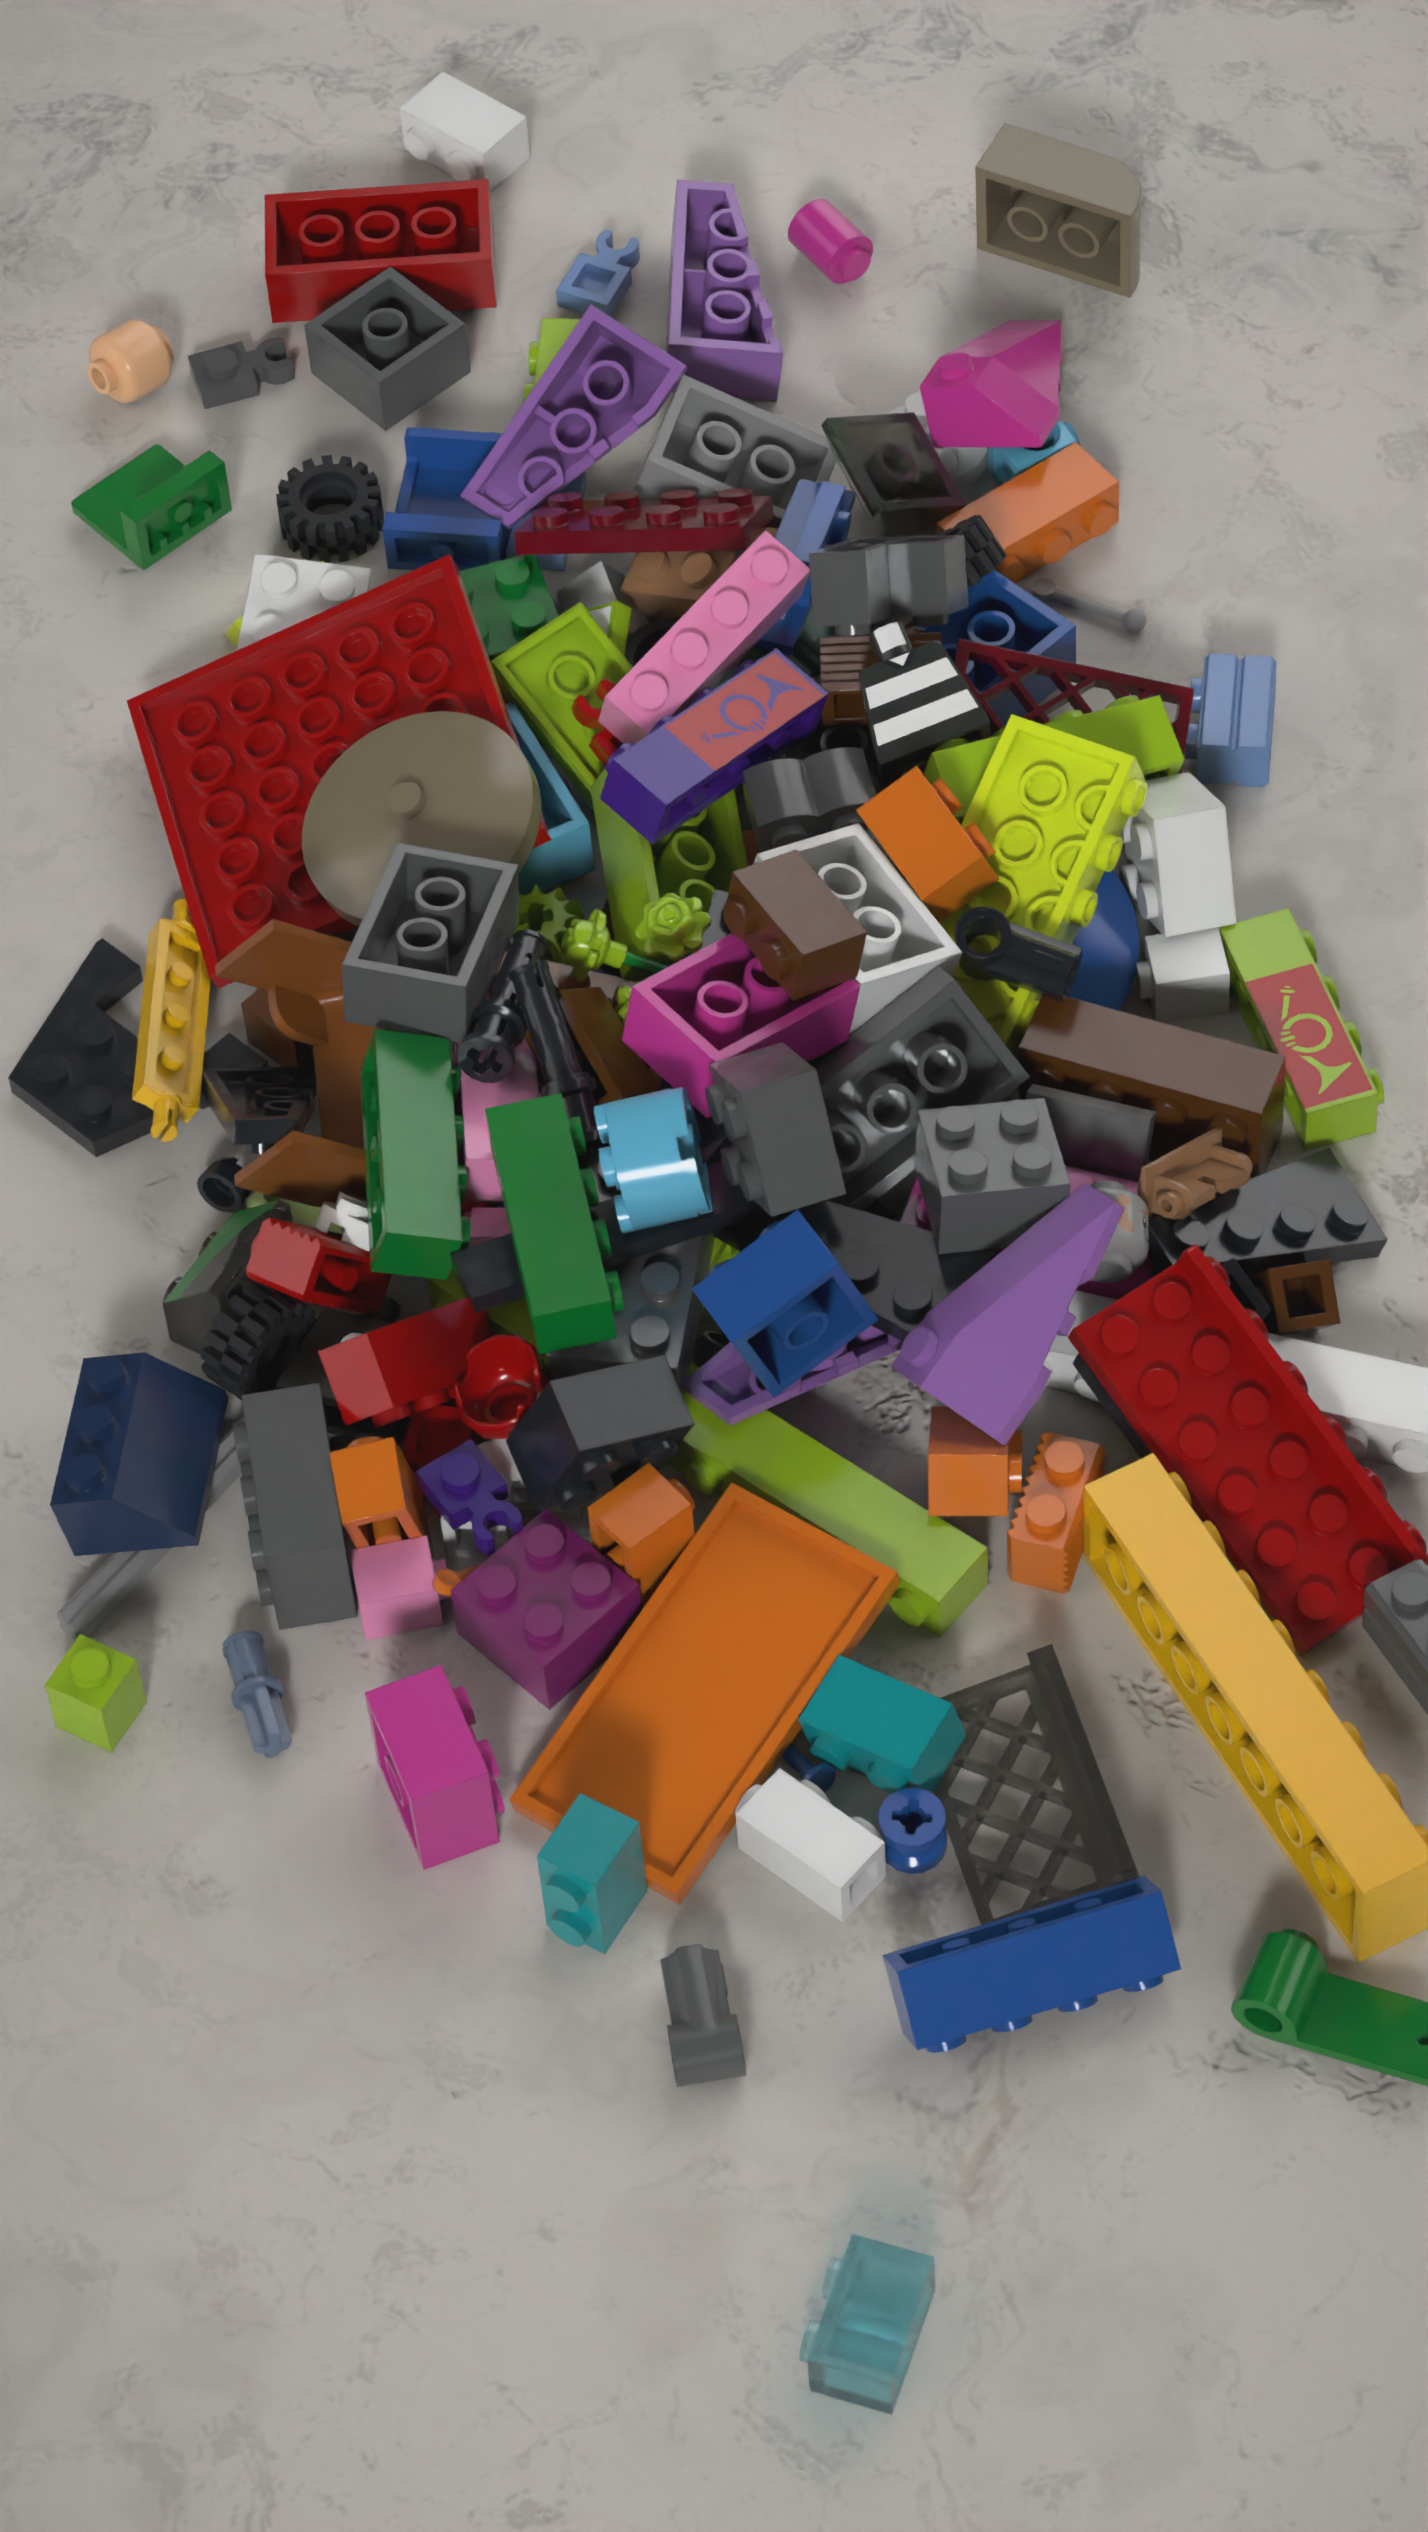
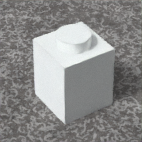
(1184, 975)

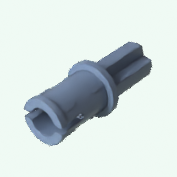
(257, 1693)

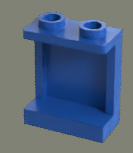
(429, 511)

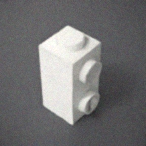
(811, 1843)

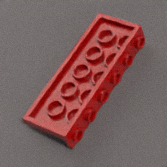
(1249, 1446)

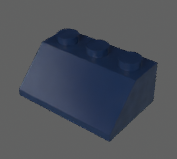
(137, 1456)

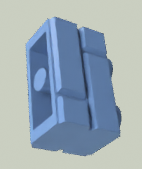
(1234, 720)

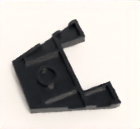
(85, 1061)

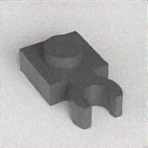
(233, 374)

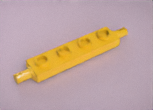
(172, 1024)

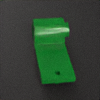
(1301, 2004)

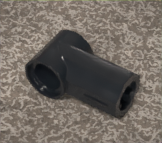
(1021, 958)

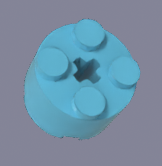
(653, 1159)

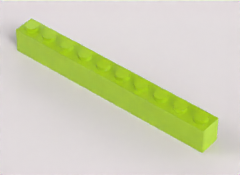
(767, 1456)

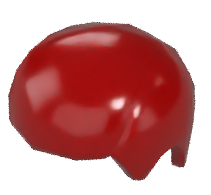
(500, 1385)

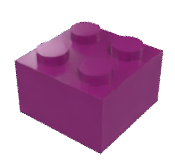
(546, 1608)

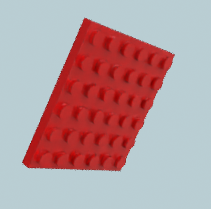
(258, 729)

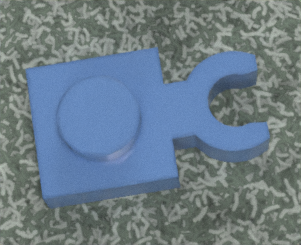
(601, 278)

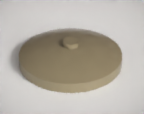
(424, 784)

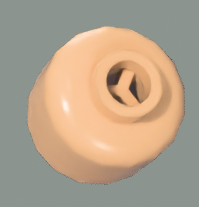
(130, 361)

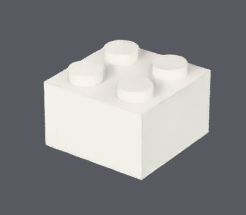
(1179, 858)

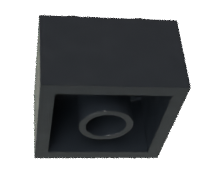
(598, 1431)

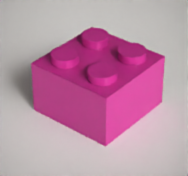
(435, 1765)

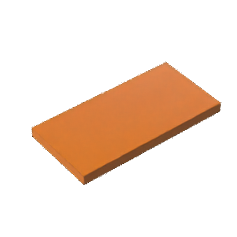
(709, 1683)

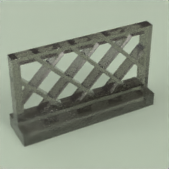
(1070, 1762)

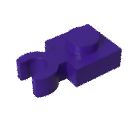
(469, 1489)

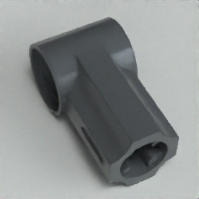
(702, 2031)

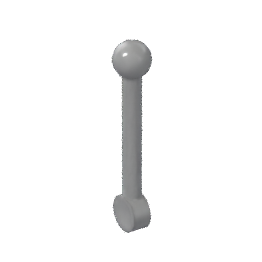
(1046, 591)

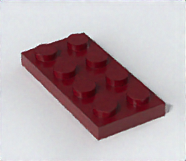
(636, 525)

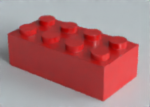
(340, 239)

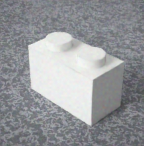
(464, 131)

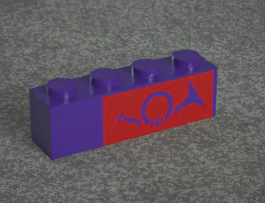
(707, 747)

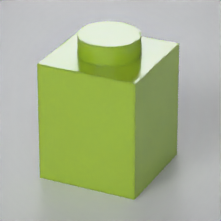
(96, 1693)

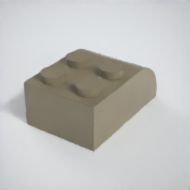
(1059, 209)

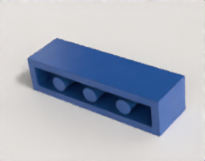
(1032, 1964)

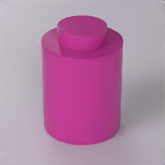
(830, 241)

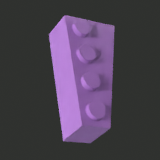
(715, 296)

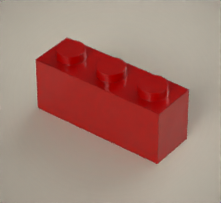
(404, 1363)

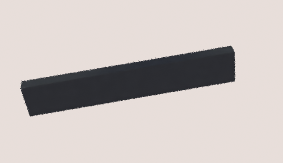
(491, 1269)

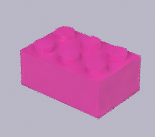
(725, 1007)

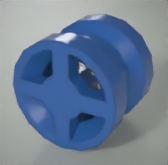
(924, 1841)

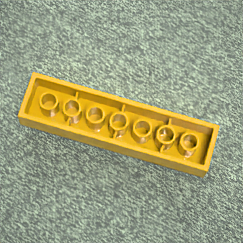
(1258, 1706)

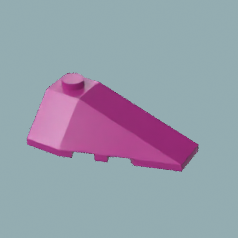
(997, 387)

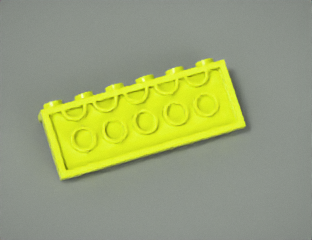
(1056, 825)

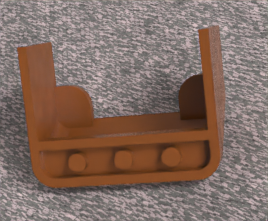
(307, 1005)

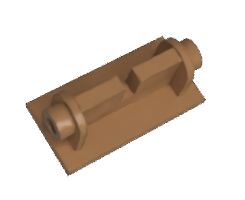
(1191, 1176)

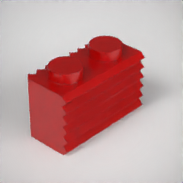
(316, 1267)

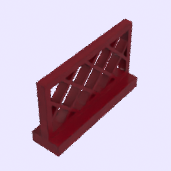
(1062, 675)

